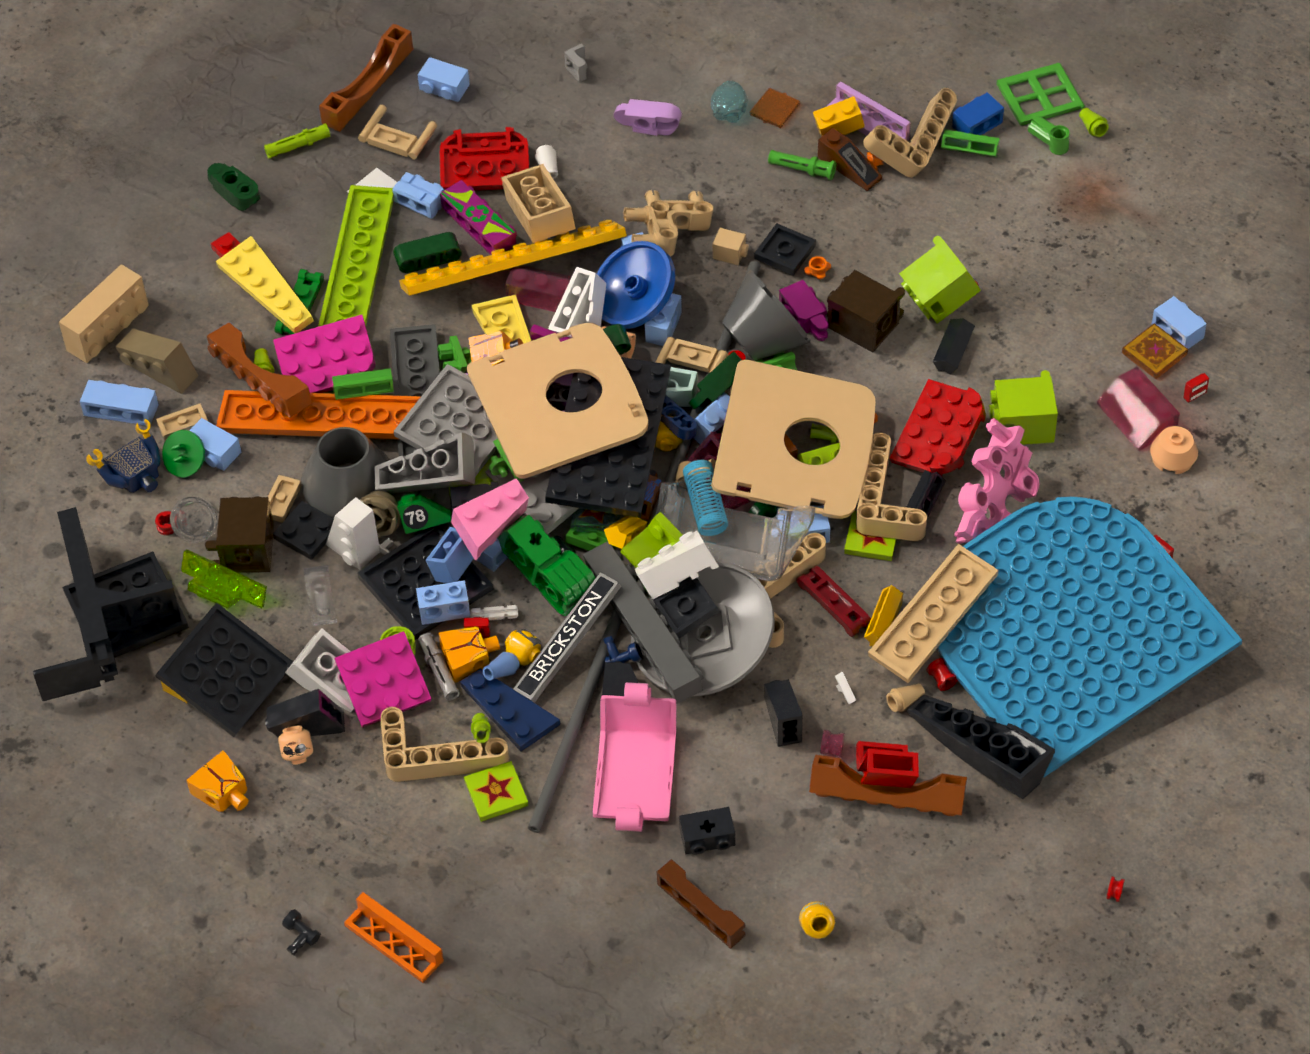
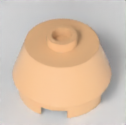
(1174, 450)

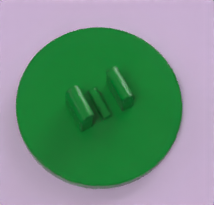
(183, 453)

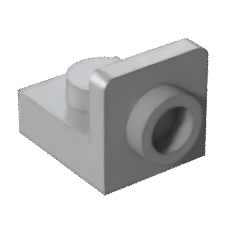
(575, 62)

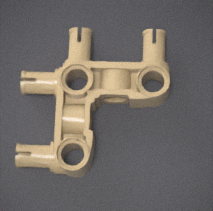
(667, 216)

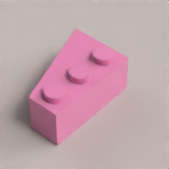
(488, 515)

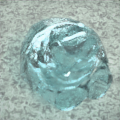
(729, 97)

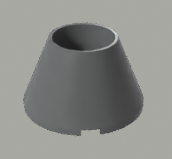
(762, 321)
(334, 487)

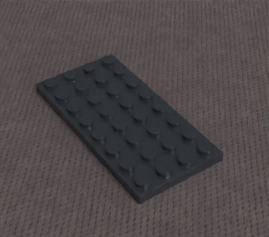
(619, 476)

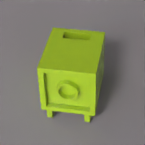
(938, 282)
(1028, 405)

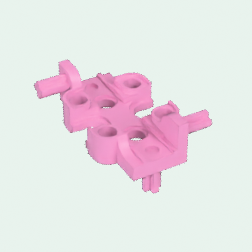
(1018, 481)

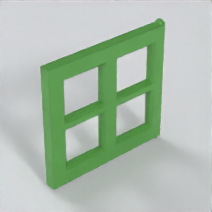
(1031, 76)

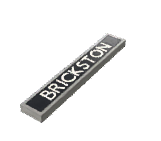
(567, 637)

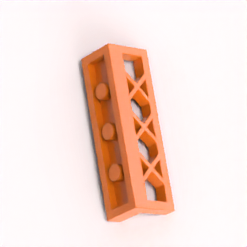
(398, 929)

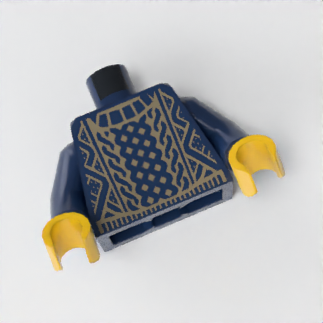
(131, 465)

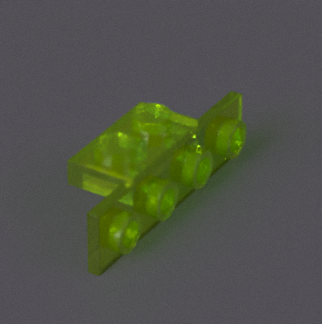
(220, 583)

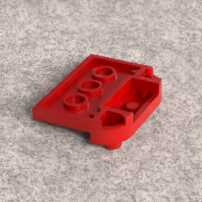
(482, 158)
(939, 429)

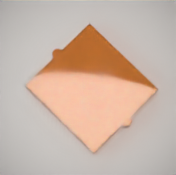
(774, 108)

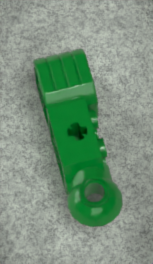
(558, 576)

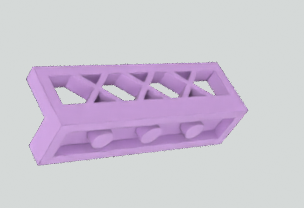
(871, 114)

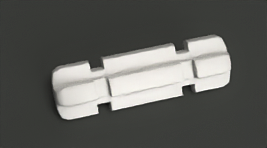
(495, 613)

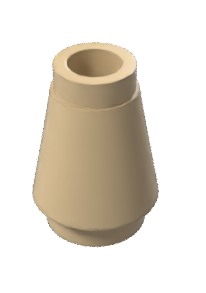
(901, 698)

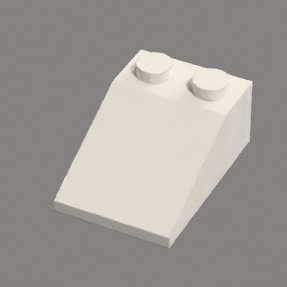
(318, 670)

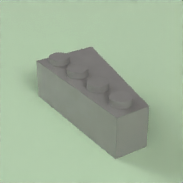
(437, 466)

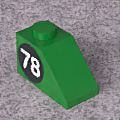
(421, 513)

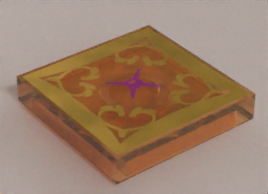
(1155, 351)

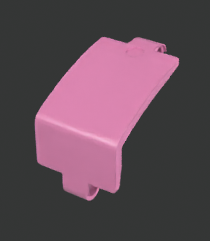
(635, 758)

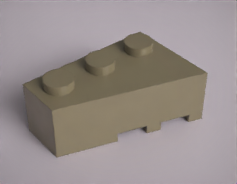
(158, 358)

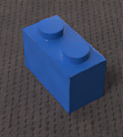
(978, 115)

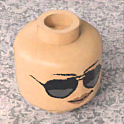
(295, 744)

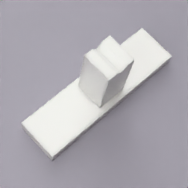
(385, 545)
(844, 687)

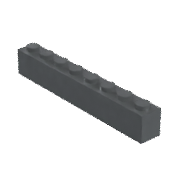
(645, 625)

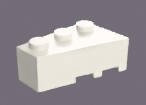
(581, 301)
(354, 534)
(675, 564)

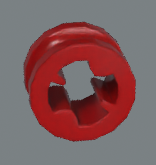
(165, 529)
(1115, 889)

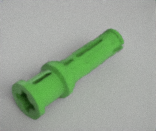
(813, 164)

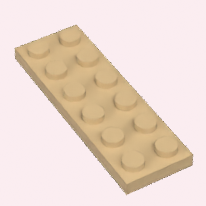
(933, 613)

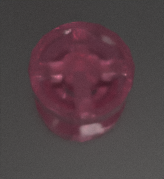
(832, 743)

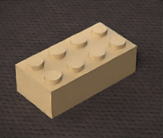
(538, 203)
(104, 313)

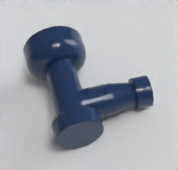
(634, 652)

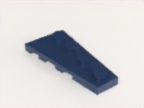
(512, 712)

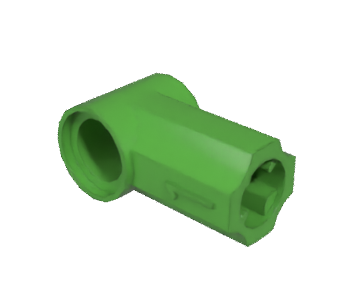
(1055, 136)

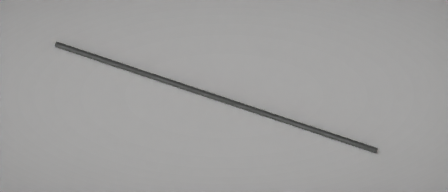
(611, 630)

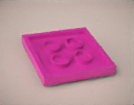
(382, 678)

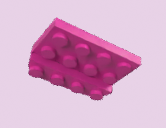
(326, 352)

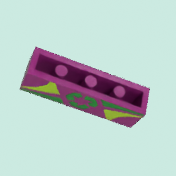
(477, 218)

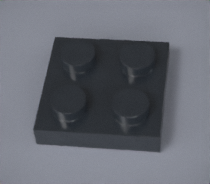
(785, 249)
(304, 530)
(686, 606)

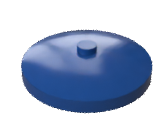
(638, 283)

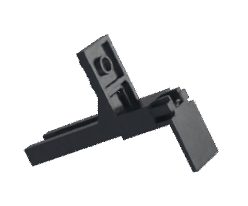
(99, 617)

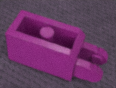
(805, 308)

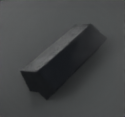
(953, 345)
(927, 492)

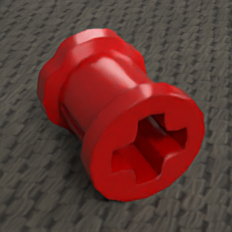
(941, 674)

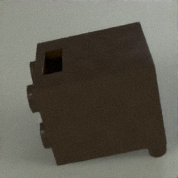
(864, 310)
(244, 534)

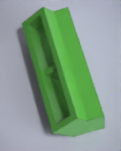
(970, 143)
(362, 384)

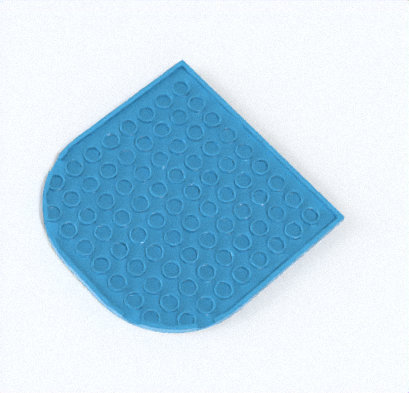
(1080, 624)

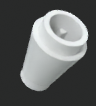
(547, 156)

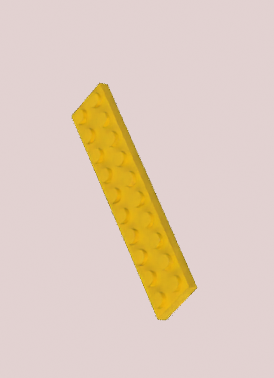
(518, 256)

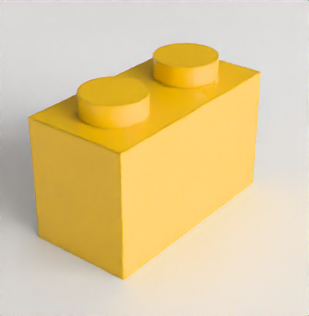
(842, 116)

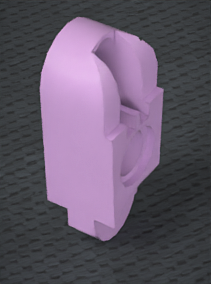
(649, 116)

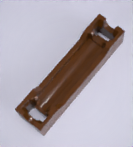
(720, 922)

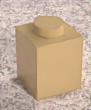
(730, 246)

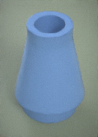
(501, 666)

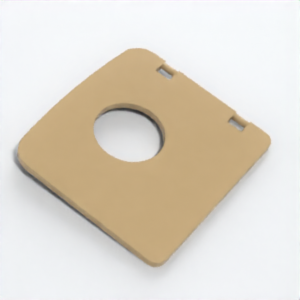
(535, 432)
(752, 445)

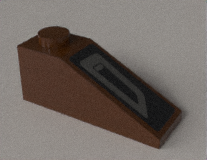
(848, 158)

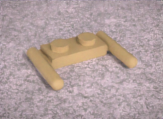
(392, 139)
(691, 355)

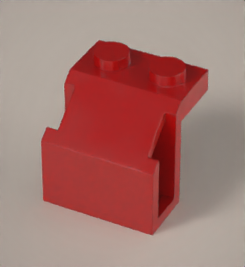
(886, 764)

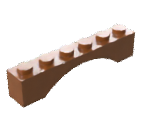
(389, 54)
(283, 391)
(835, 778)

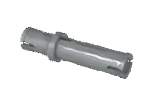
(435, 658)

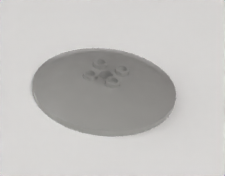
(737, 634)

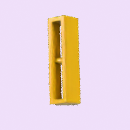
(624, 530)
(884, 613)

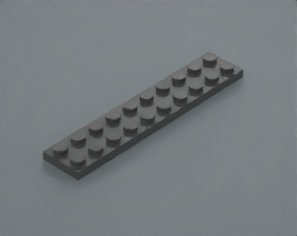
(414, 370)

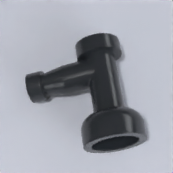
(293, 921)

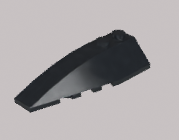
(995, 750)

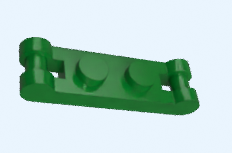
(306, 294)

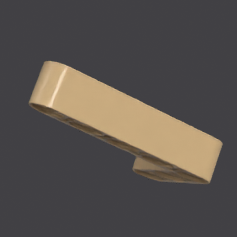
(913, 156)
(881, 519)
(807, 558)
(434, 754)

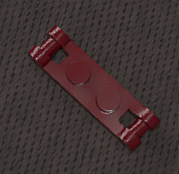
(834, 600)

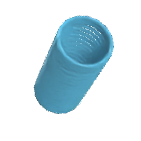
(710, 517)

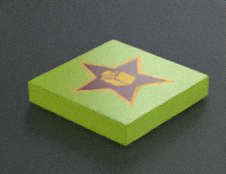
(867, 545)
(496, 791)

